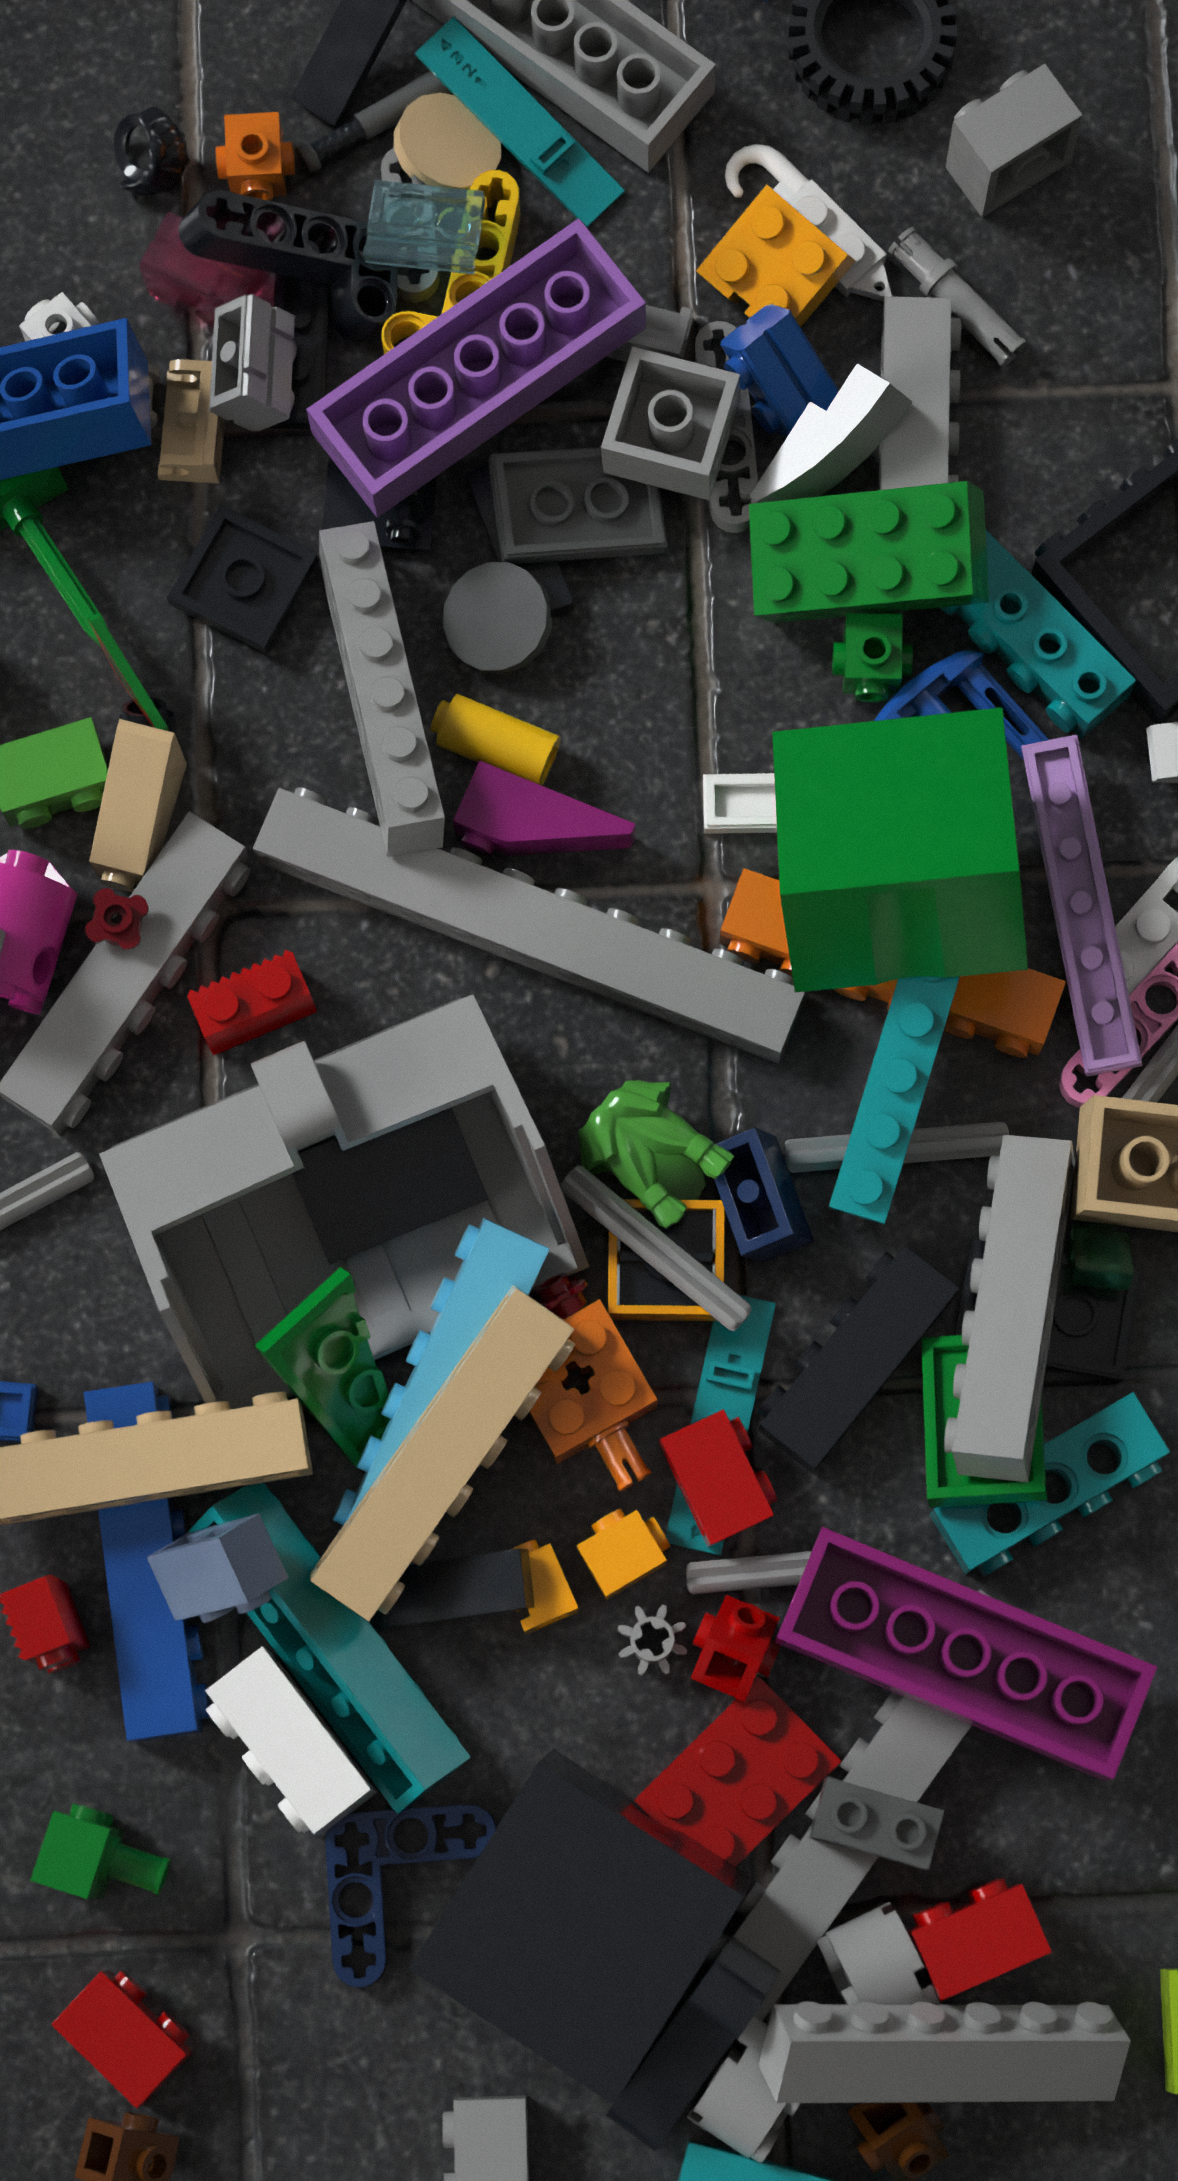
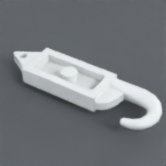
(824, 213)

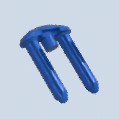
(967, 673)

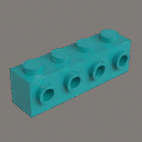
(1044, 646)

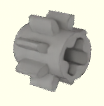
(646, 1656)

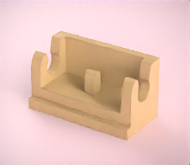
(190, 432)

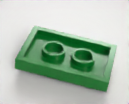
(943, 1483)

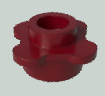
(127, 932)
(562, 1294)

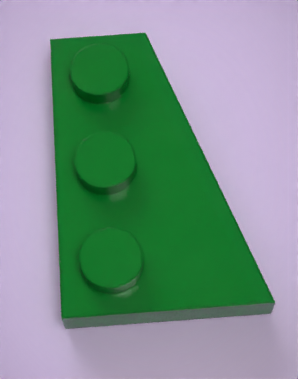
(329, 1365)

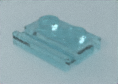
(424, 227)

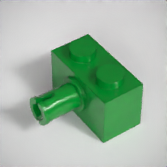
(86, 1852)

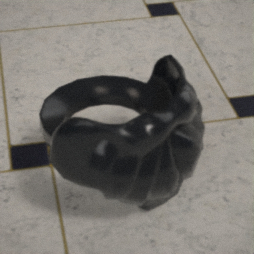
(166, 152)

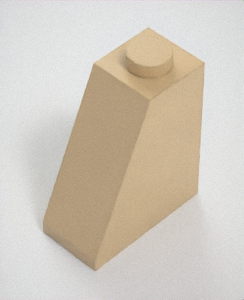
(136, 803)

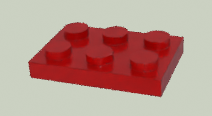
(740, 1775)

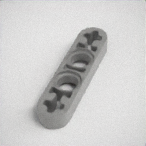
(741, 432)

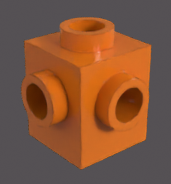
(255, 155)

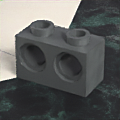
(876, 1823)

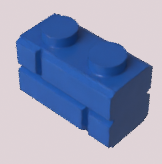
(777, 368)

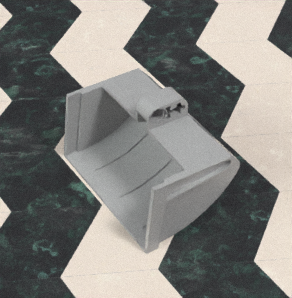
(230, 1231)

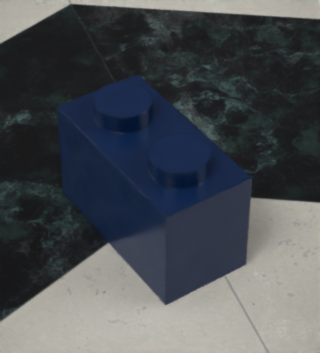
(761, 1197)

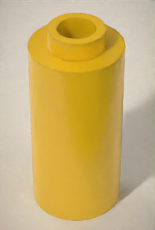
(495, 738)

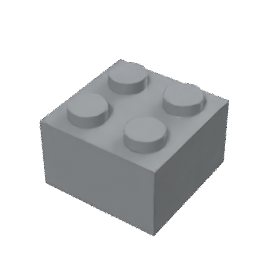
(1012, 139)
(671, 423)

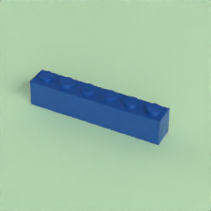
(150, 1646)

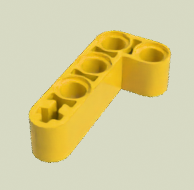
(497, 236)

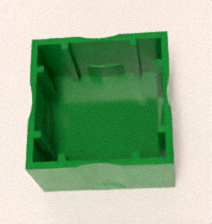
(898, 850)

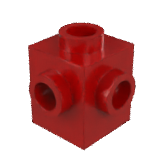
(735, 1647)

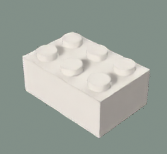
(288, 1743)

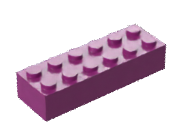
(966, 1654)

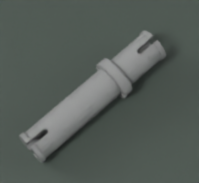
(941, 280)

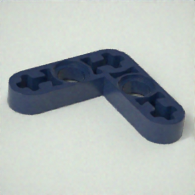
(384, 1851)

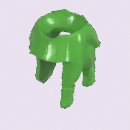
(644, 1146)

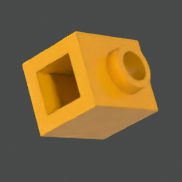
(623, 1551)

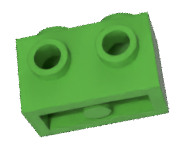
(52, 774)

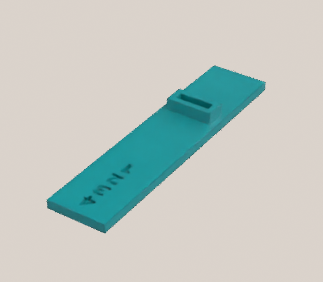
(519, 122)
(730, 1384)

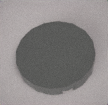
(497, 617)

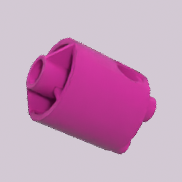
(35, 916)

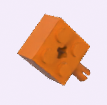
(602, 1415)

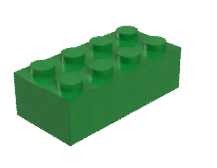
(869, 552)

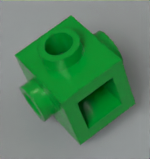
(872, 656)

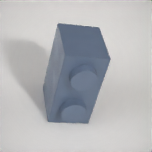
(218, 1569)

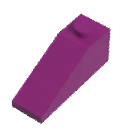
(525, 818)

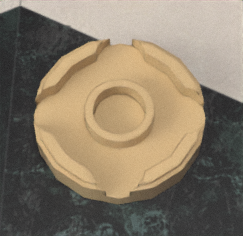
(444, 142)

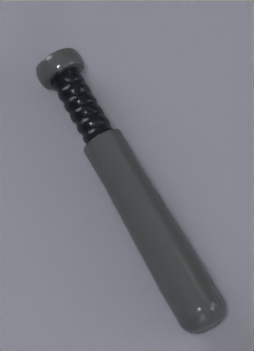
(368, 122)

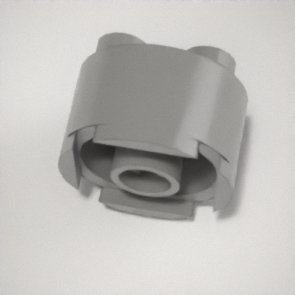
(875, 1961)
(738, 2099)

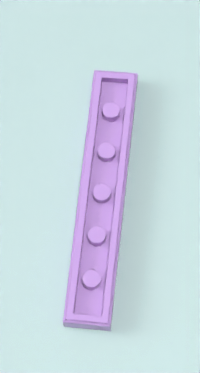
(1081, 906)

